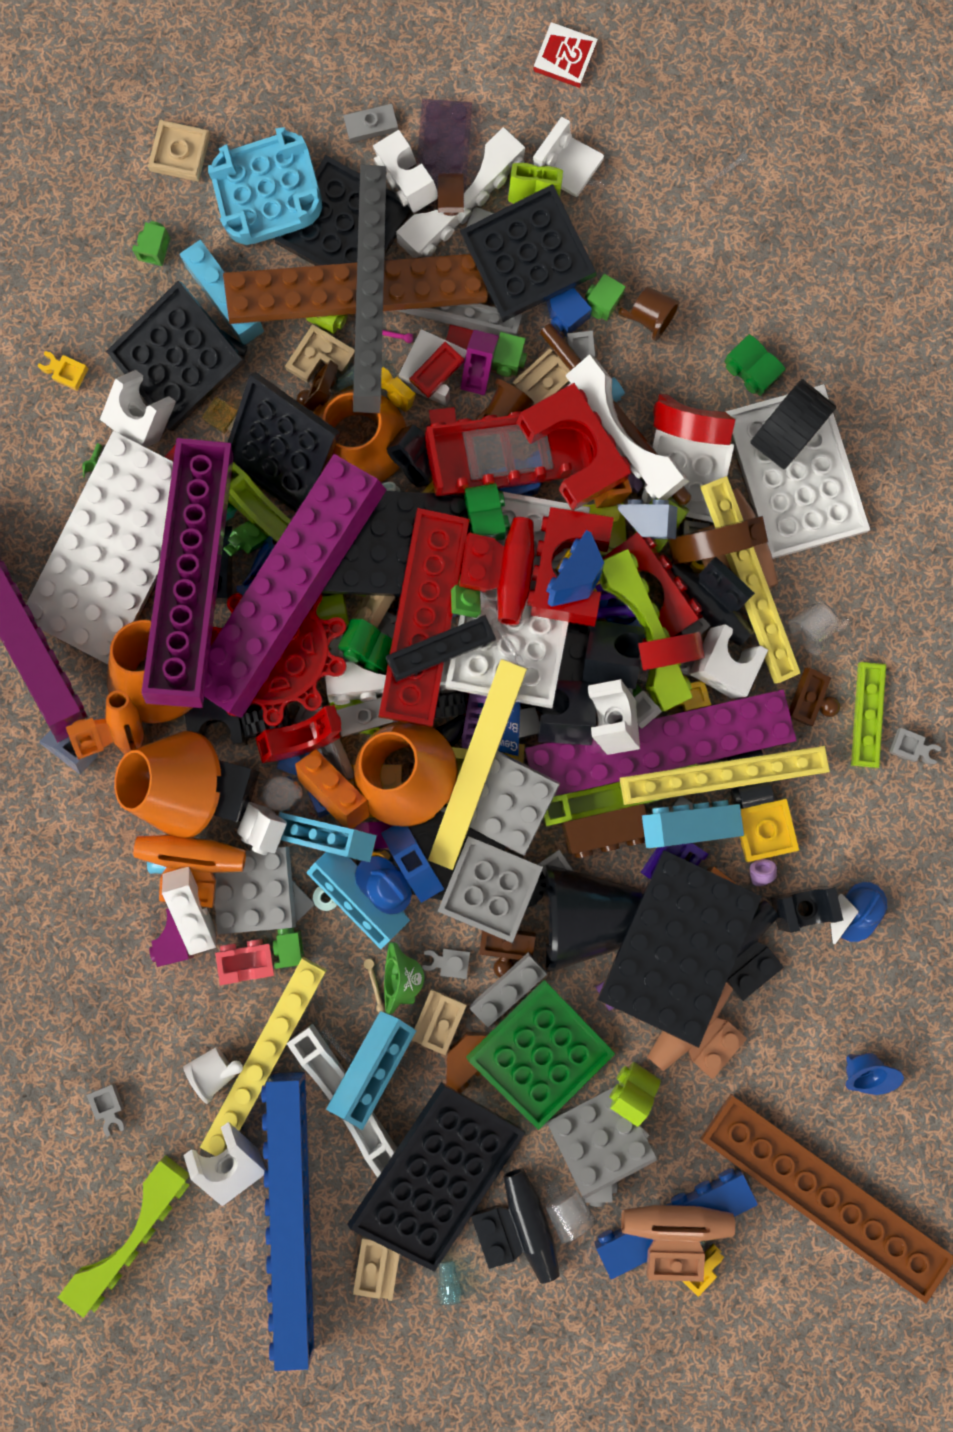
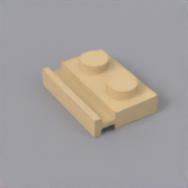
(543, 377)
(373, 608)
(438, 1021)
(376, 1271)

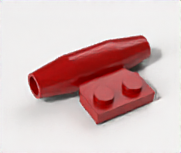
(505, 568)

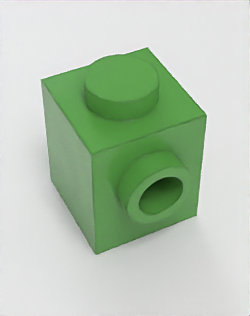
(604, 297)
(509, 355)

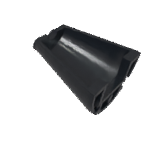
(585, 916)

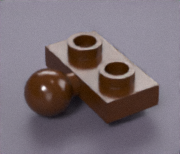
(319, 390)
(810, 698)
(498, 947)

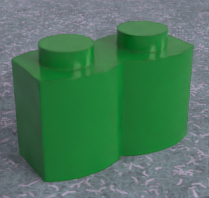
(754, 365)
(485, 511)
(366, 645)

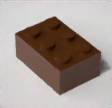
(604, 831)

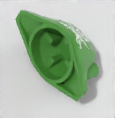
(402, 979)

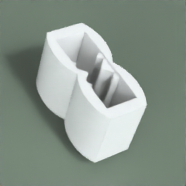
(261, 828)

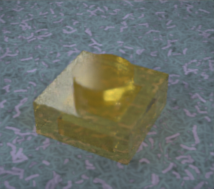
(219, 415)

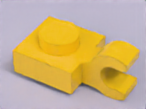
(699, 700)
(712, 1258)

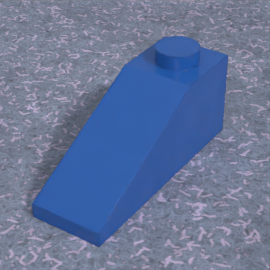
(568, 311)

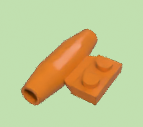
(120, 726)
(200, 855)

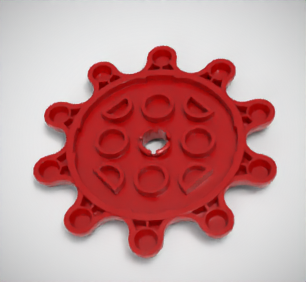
(300, 665)

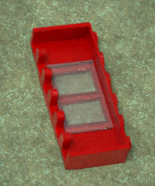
(499, 453)

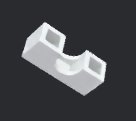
(413, 185)
(184, 905)

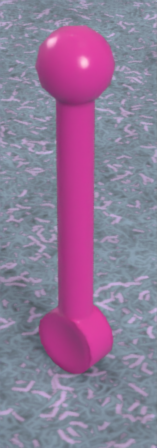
(408, 338)

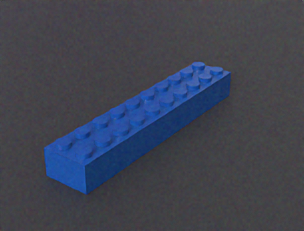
(289, 1221)

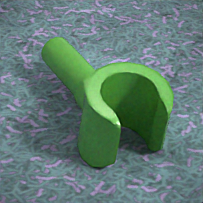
(89, 465)

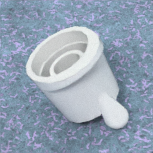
(210, 1073)

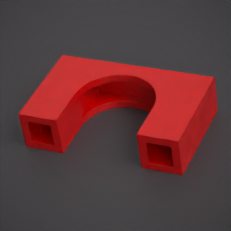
(571, 411)
(561, 530)
(678, 609)

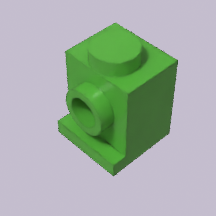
(152, 243)
(288, 948)

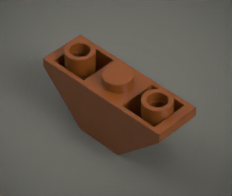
(458, 1067)

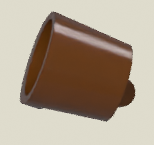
(653, 311)
(506, 400)

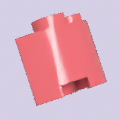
(244, 962)

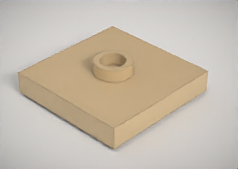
(179, 150)

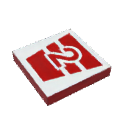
(565, 55)

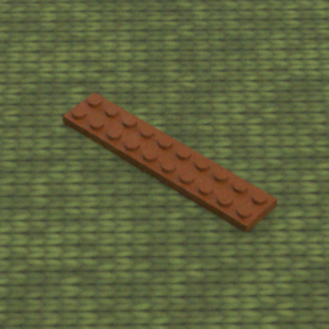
(333, 288)
(828, 1198)

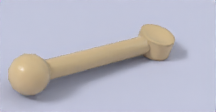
(369, 964)

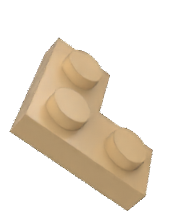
(316, 348)

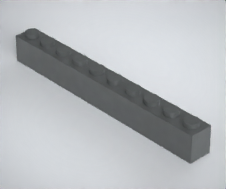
(369, 289)

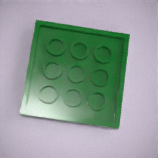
(540, 1055)

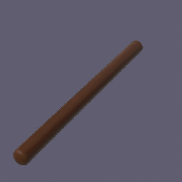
(571, 360)

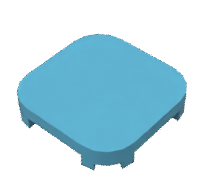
(266, 188)

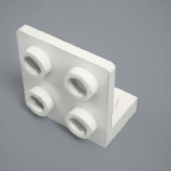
(569, 155)

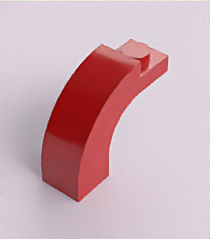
(692, 423)
(301, 737)

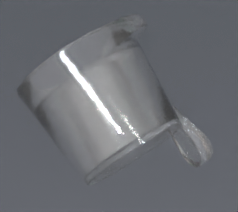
(815, 626)
(285, 794)
(568, 1213)

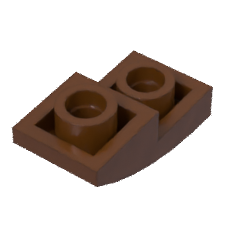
(450, 193)

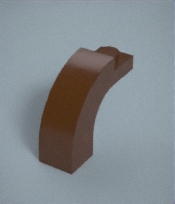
(718, 540)

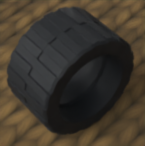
(793, 424)

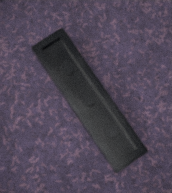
(440, 648)

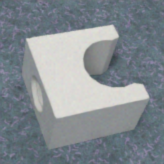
(421, 350)
(130, 416)
(721, 671)
(612, 703)
(228, 1172)

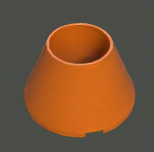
(373, 455)
(125, 654)
(171, 783)
(426, 788)

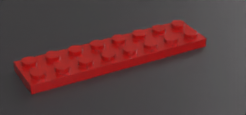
(424, 611)

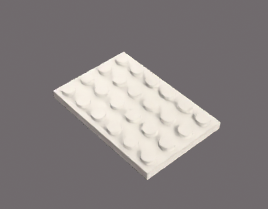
(811, 498)

